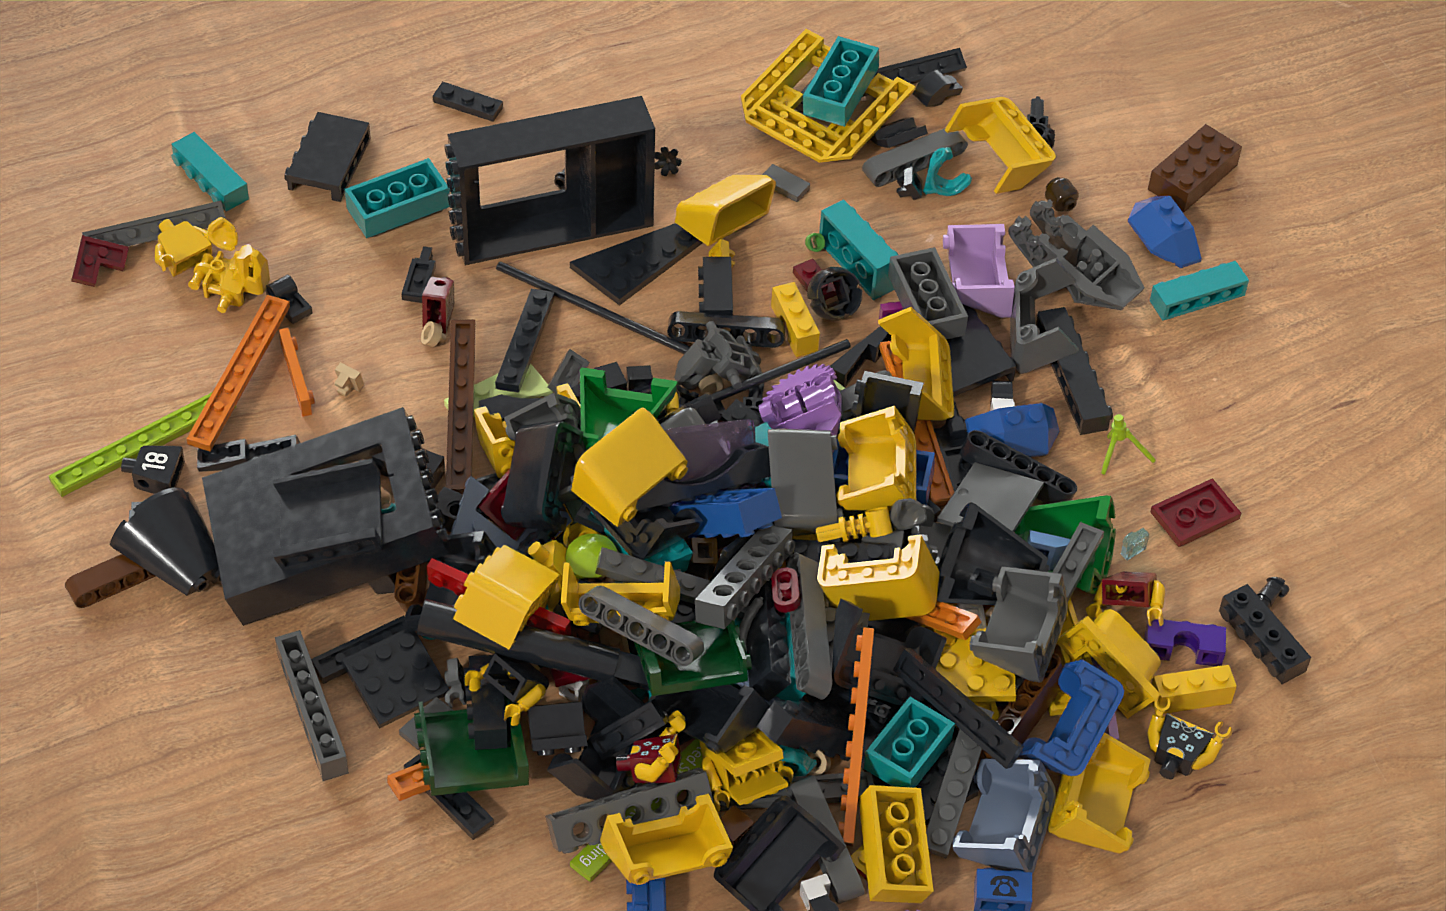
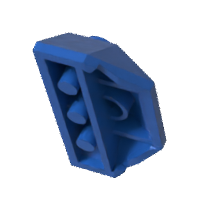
(1165, 230)
(1024, 427)

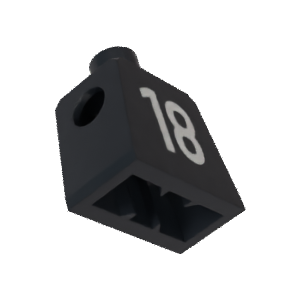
(155, 467)

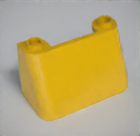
(879, 460)
(627, 466)
(1096, 802)
(668, 844)

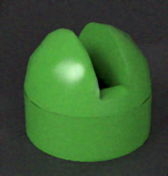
(818, 240)

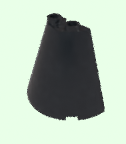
(170, 541)
(982, 544)

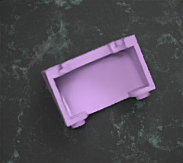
(980, 267)

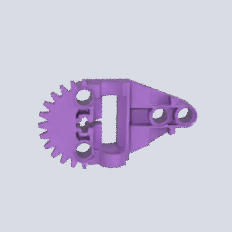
(805, 389)

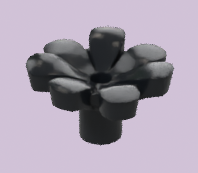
(667, 161)
(685, 396)

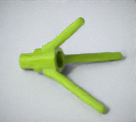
(1118, 433)

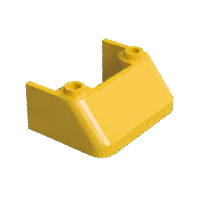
(1008, 135)
(924, 360)
(656, 597)

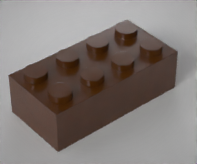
(1195, 167)

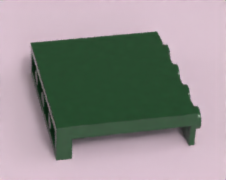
(720, 663)
(456, 765)

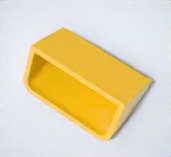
(726, 207)

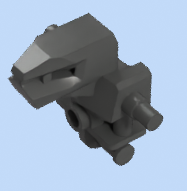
(720, 355)

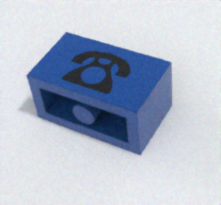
(1002, 890)

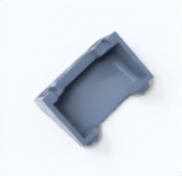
(1009, 816)

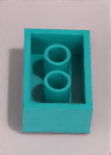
(909, 745)

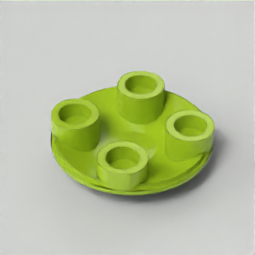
(584, 554)

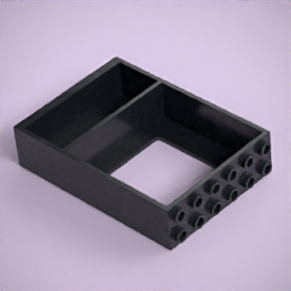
(605, 188)
(247, 517)

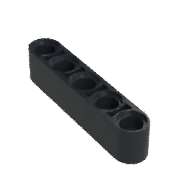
(737, 324)
(990, 452)

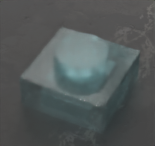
(1134, 543)

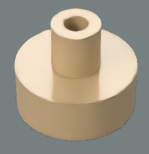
(432, 334)

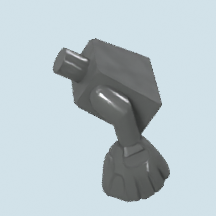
(903, 516)

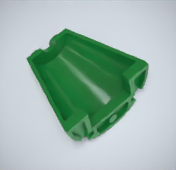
(607, 407)
(1063, 519)

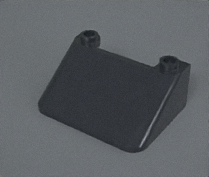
(886, 651)
(776, 855)

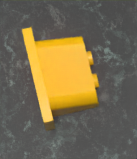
(1119, 653)

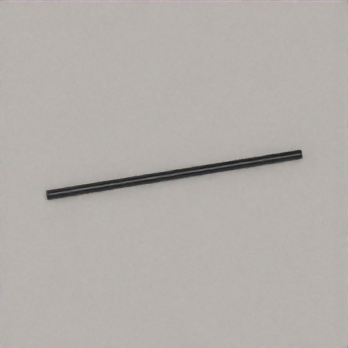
(593, 308)
(777, 372)

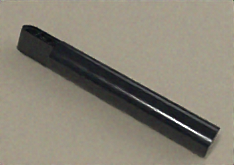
(538, 647)

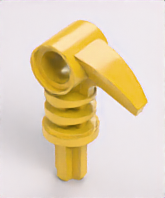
(876, 523)

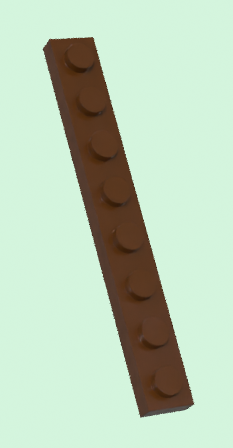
(460, 404)

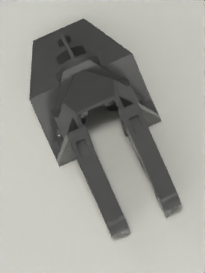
(1100, 267)

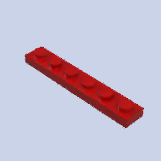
(454, 579)

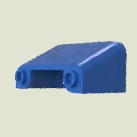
(1083, 722)

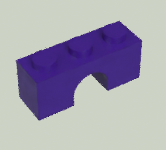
(1205, 640)

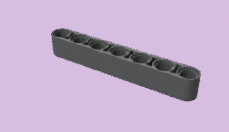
(810, 631)

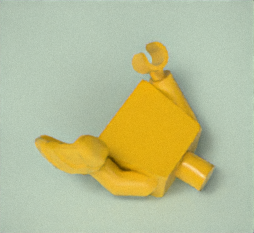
(183, 245)
(553, 557)

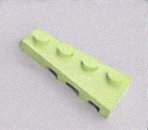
(532, 387)

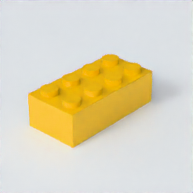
(895, 844)

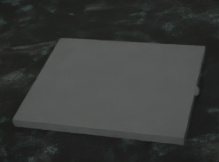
(996, 492)

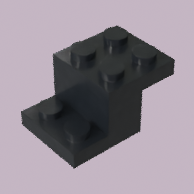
(556, 728)

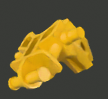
(231, 277)

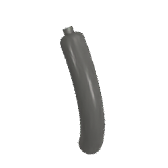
(748, 618)

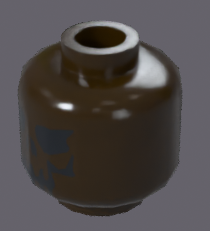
(1062, 194)

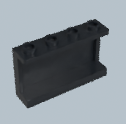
(329, 154)
(884, 391)

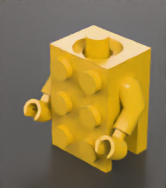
(746, 770)

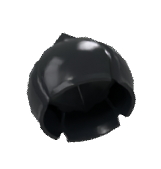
(846, 289)

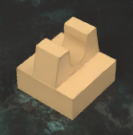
(348, 379)

